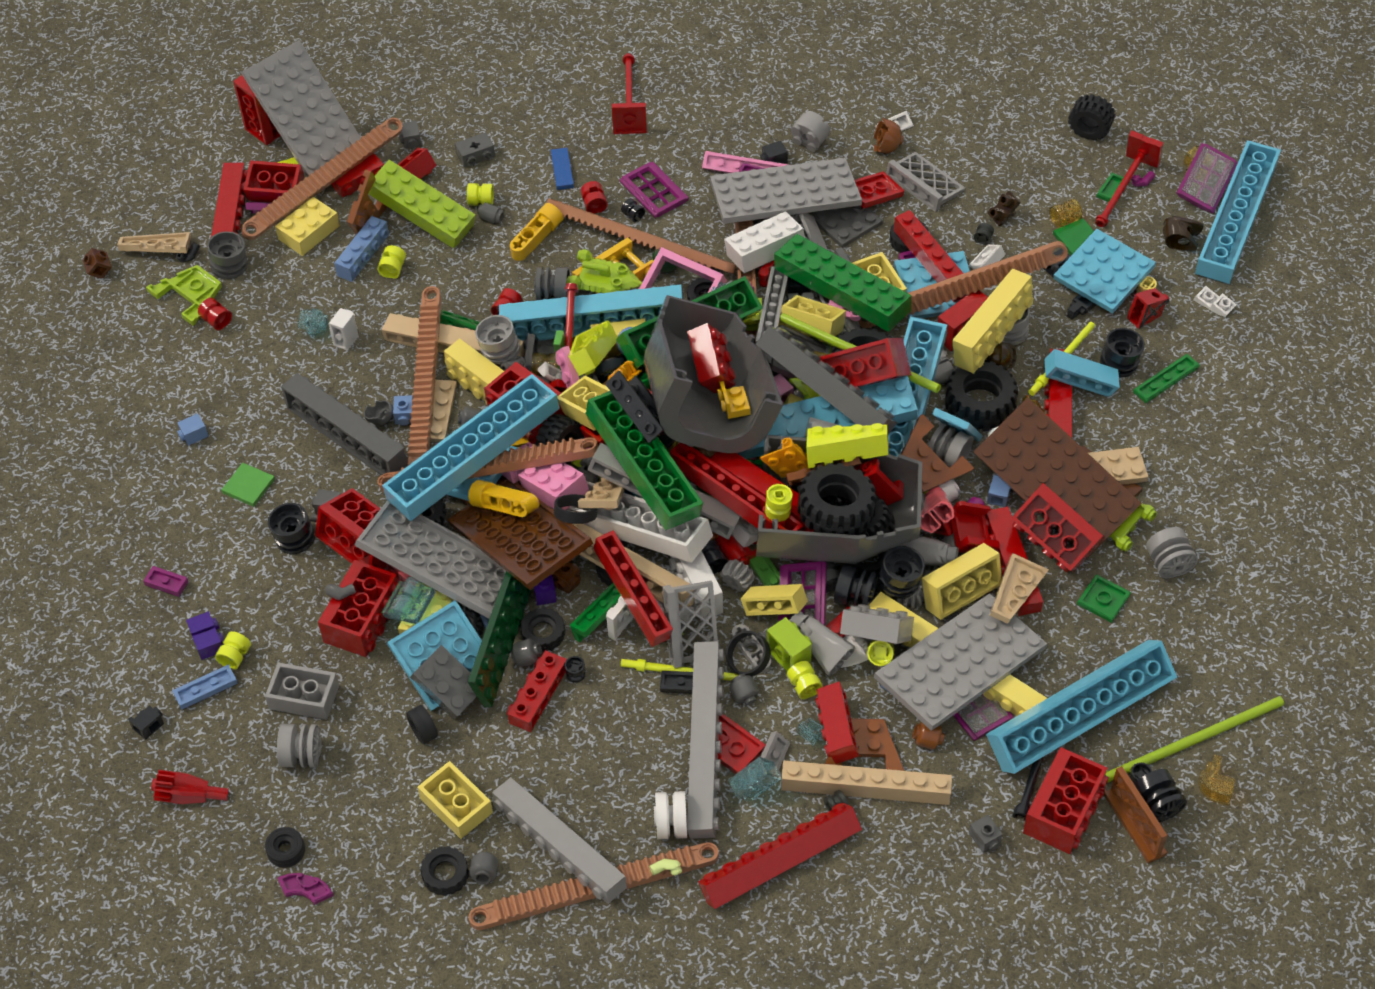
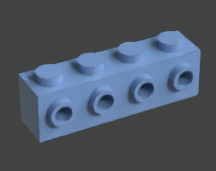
(361, 248)

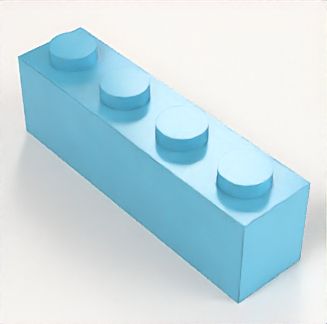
(1081, 373)

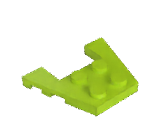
(193, 285)

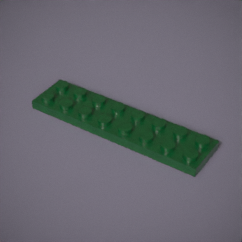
(498, 639)

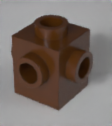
(97, 263)
(567, 577)

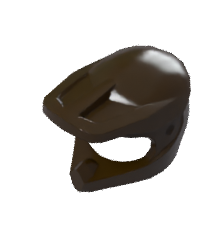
(1178, 228)
(1004, 355)

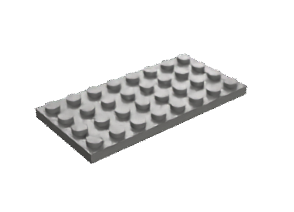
(301, 106)
(785, 188)
(434, 557)
(959, 663)

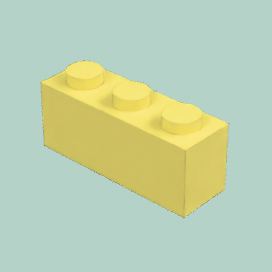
(774, 599)

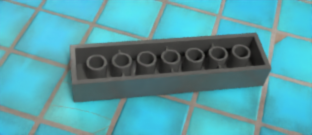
(822, 379)
(343, 425)

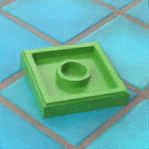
(248, 484)

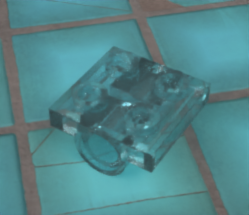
(408, 601)

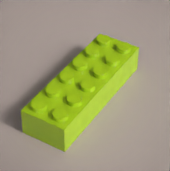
(422, 204)

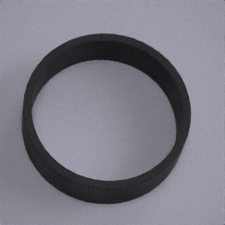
(573, 517)
(732, 644)

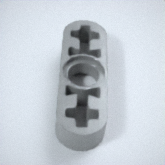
(750, 640)

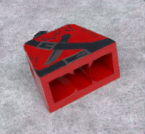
(1147, 307)

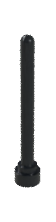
(1023, 807)

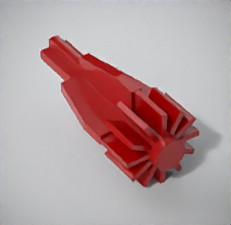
(184, 788)

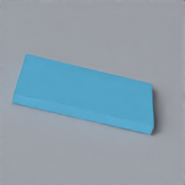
(957, 423)

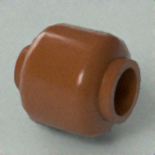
(926, 738)

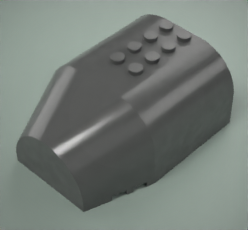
(688, 408)
(842, 547)

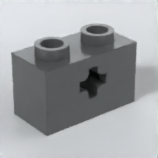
(475, 149)

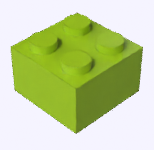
(788, 644)

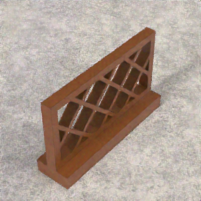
(1136, 816)

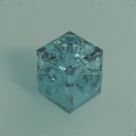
(313, 321)

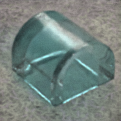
(810, 730)

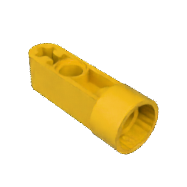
(535, 231)
(502, 499)

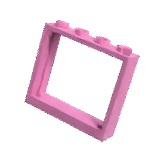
(682, 262)

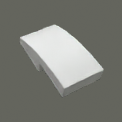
(1219, 304)

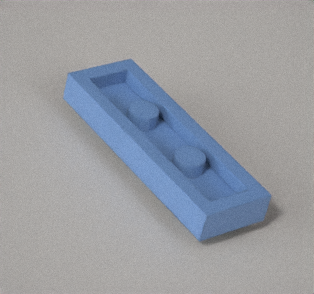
(204, 687)

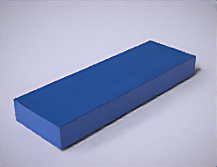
(562, 168)

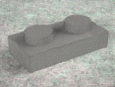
(775, 749)

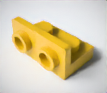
(733, 401)

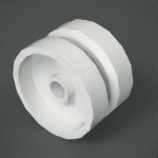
(669, 815)

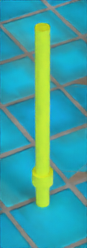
(1042, 380)
(642, 665)

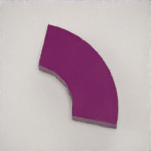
(306, 886)

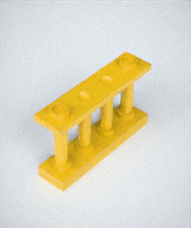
(619, 251)

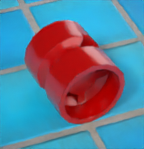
(593, 197)
(507, 296)
(214, 313)

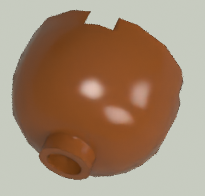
(889, 135)

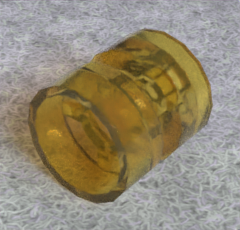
(1066, 213)
(539, 358)

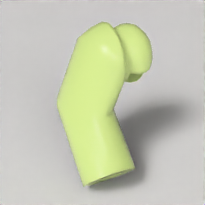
(666, 864)

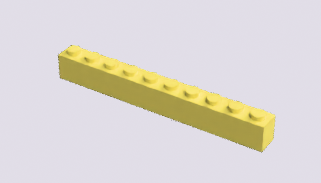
(1009, 692)

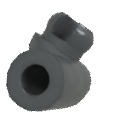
(338, 592)

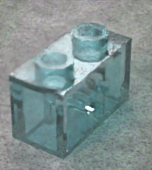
(754, 779)

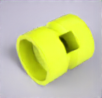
(479, 194)
(391, 262)
(778, 502)
(233, 650)
(880, 652)
(804, 678)

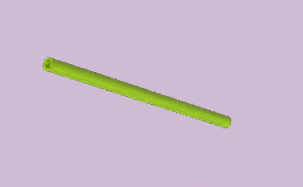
(843, 345)
(1201, 735)

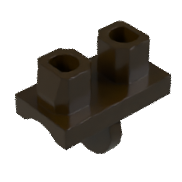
(1005, 207)

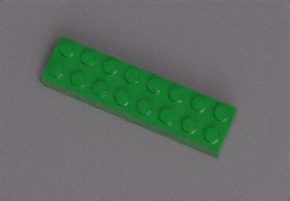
(843, 282)
(733, 297)
(645, 463)

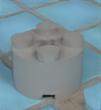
(810, 131)

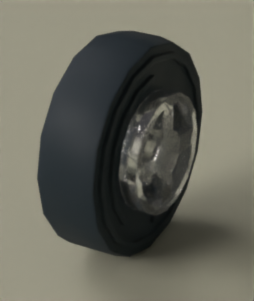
(608, 366)

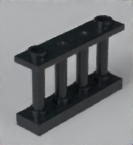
(639, 406)

